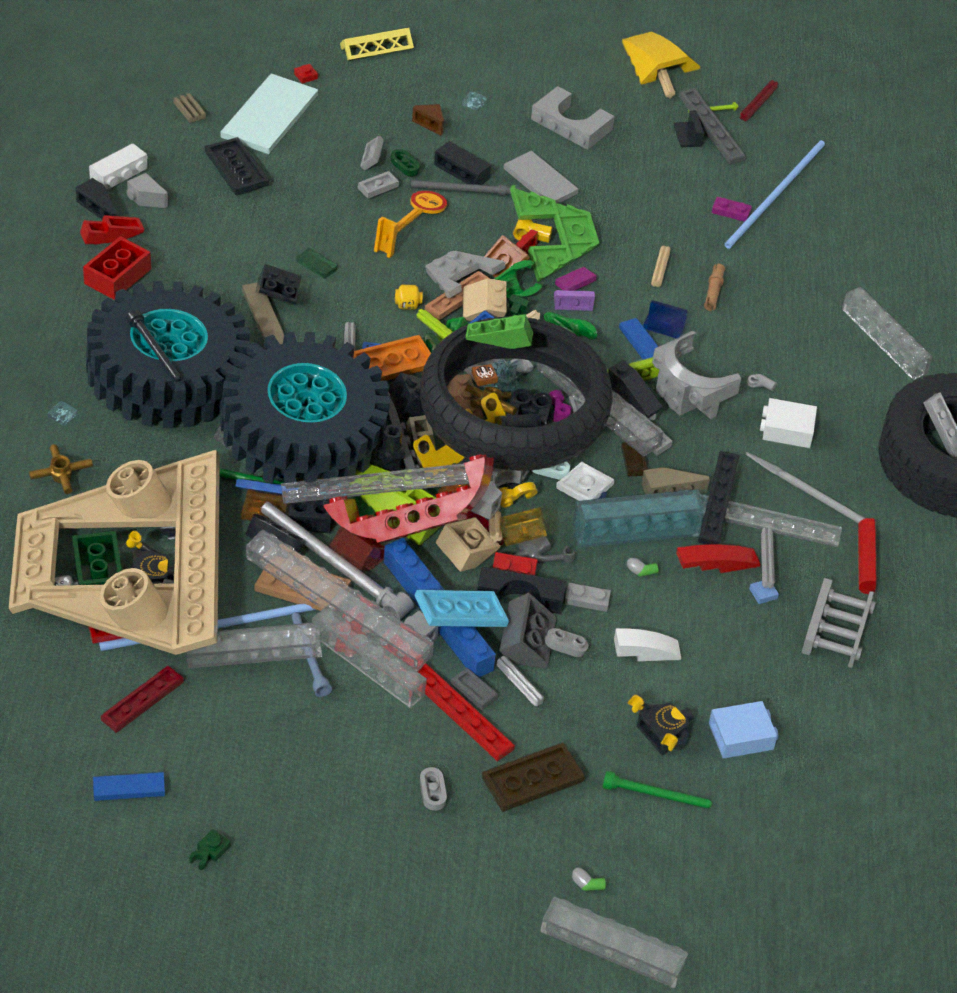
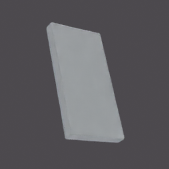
(540, 177)

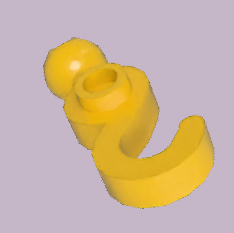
(511, 495)

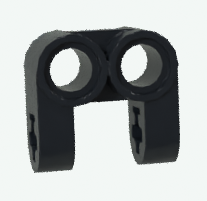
(536, 404)

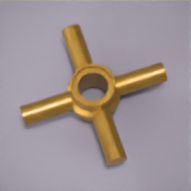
(490, 403)
(60, 469)

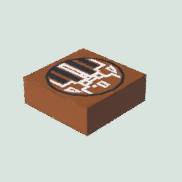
(484, 375)

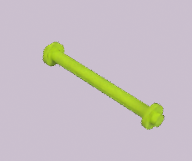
(734, 106)

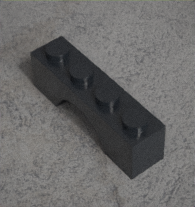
(546, 590)

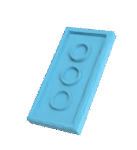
(461, 608)

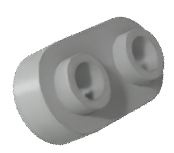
(566, 642)
(434, 790)

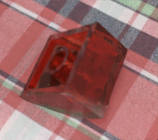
(358, 550)

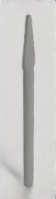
(808, 489)

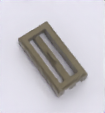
(193, 107)

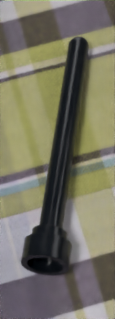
(136, 320)

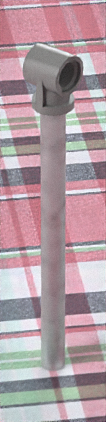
(397, 604)

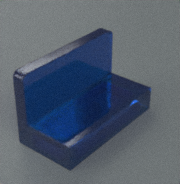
(665, 319)

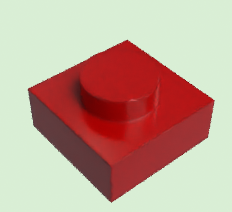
(305, 73)

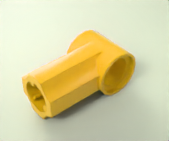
(524, 226)

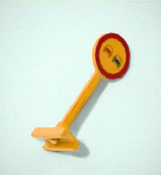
(387, 229)

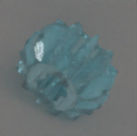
(510, 375)

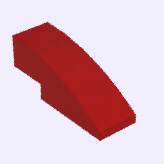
(110, 229)

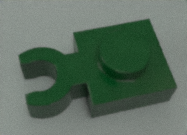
(210, 847)

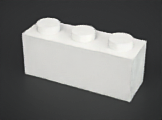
(119, 166)

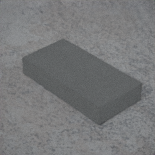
(474, 689)

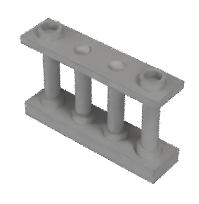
(819, 625)

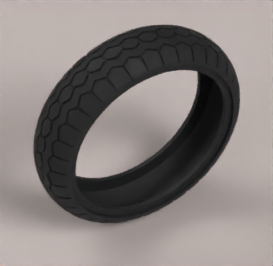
(514, 446)

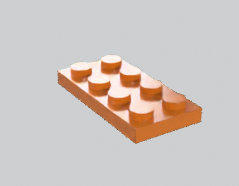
(398, 356)

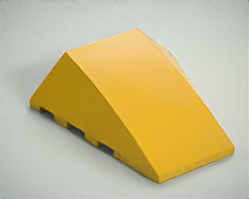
(655, 52)

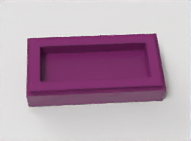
(575, 279)

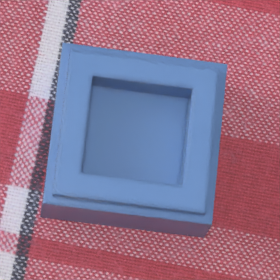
(763, 594)

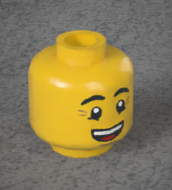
(408, 297)

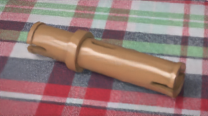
(716, 281)

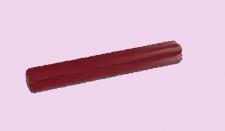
(760, 98)

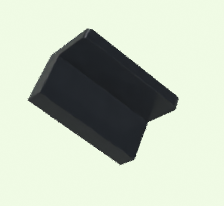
(691, 132)

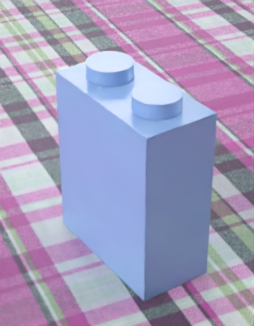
(743, 729)

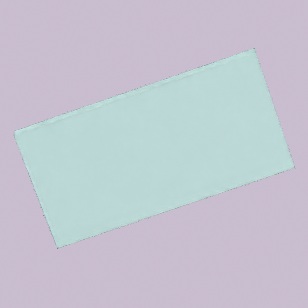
(269, 113)

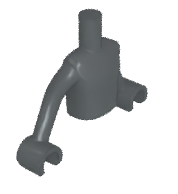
(536, 547)

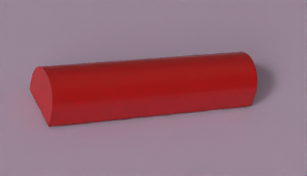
(867, 555)

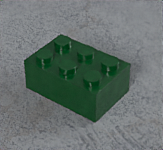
(96, 557)

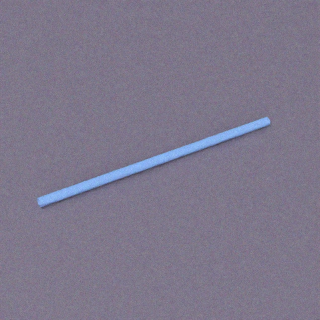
(778, 190)
(226, 622)

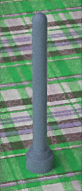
(320, 684)

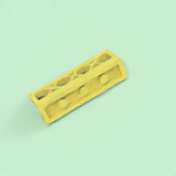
(377, 39)

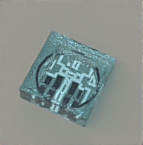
(474, 100)
(62, 413)

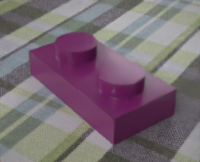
(731, 209)

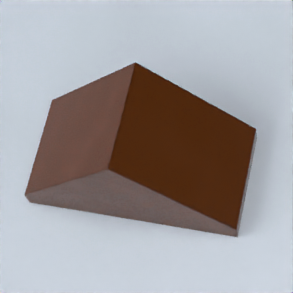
(429, 117)

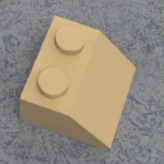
(484, 295)
(466, 543)

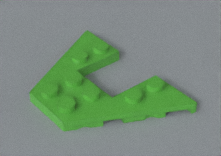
(573, 227)

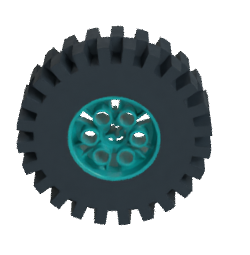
(193, 334)
(280, 403)

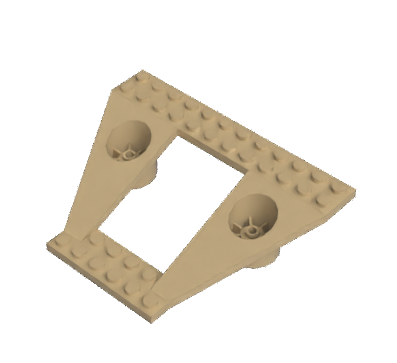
(129, 605)

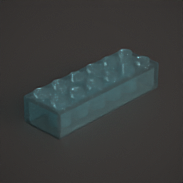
(637, 518)

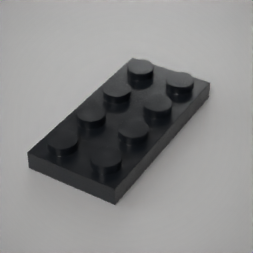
(236, 166)

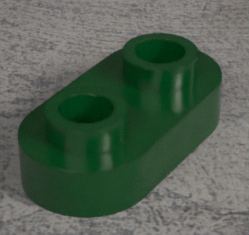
(405, 162)

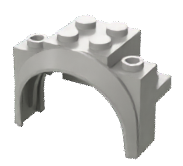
(685, 389)

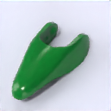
(512, 283)
(577, 326)

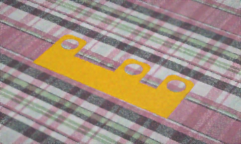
(446, 455)

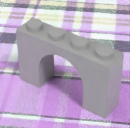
(582, 132)

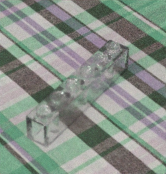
(887, 332)
(259, 645)
(370, 657)
(614, 942)

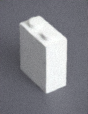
(788, 422)

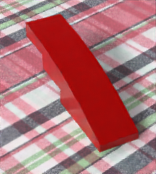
(724, 557)

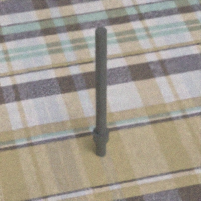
(501, 190)

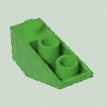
(502, 332)

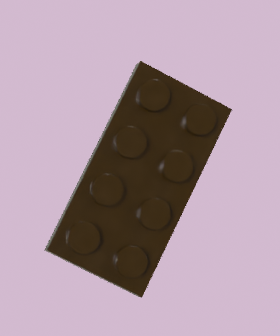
(532, 777)

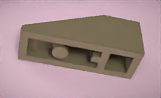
(416, 428)
(670, 480)

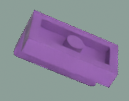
(574, 300)

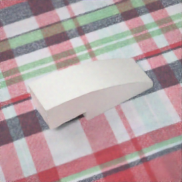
(646, 645)

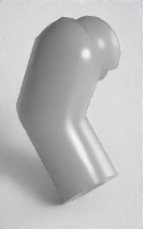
(760, 380)

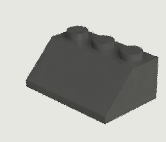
(525, 634)

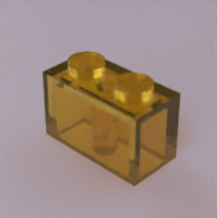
(523, 526)

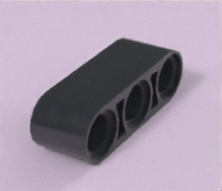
(260, 522)

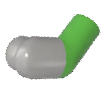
(640, 568)
(586, 882)

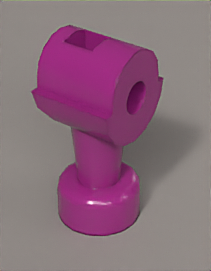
(561, 409)

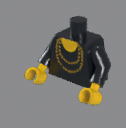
(149, 560)
(662, 724)

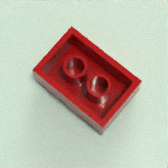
(117, 267)

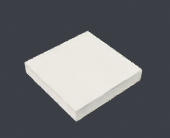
(584, 478)

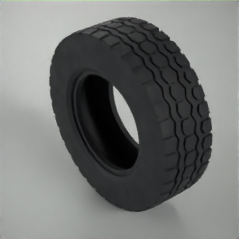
(908, 455)

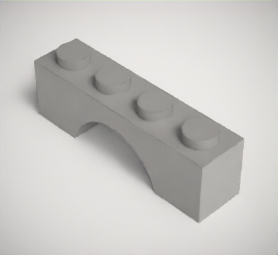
(491, 500)

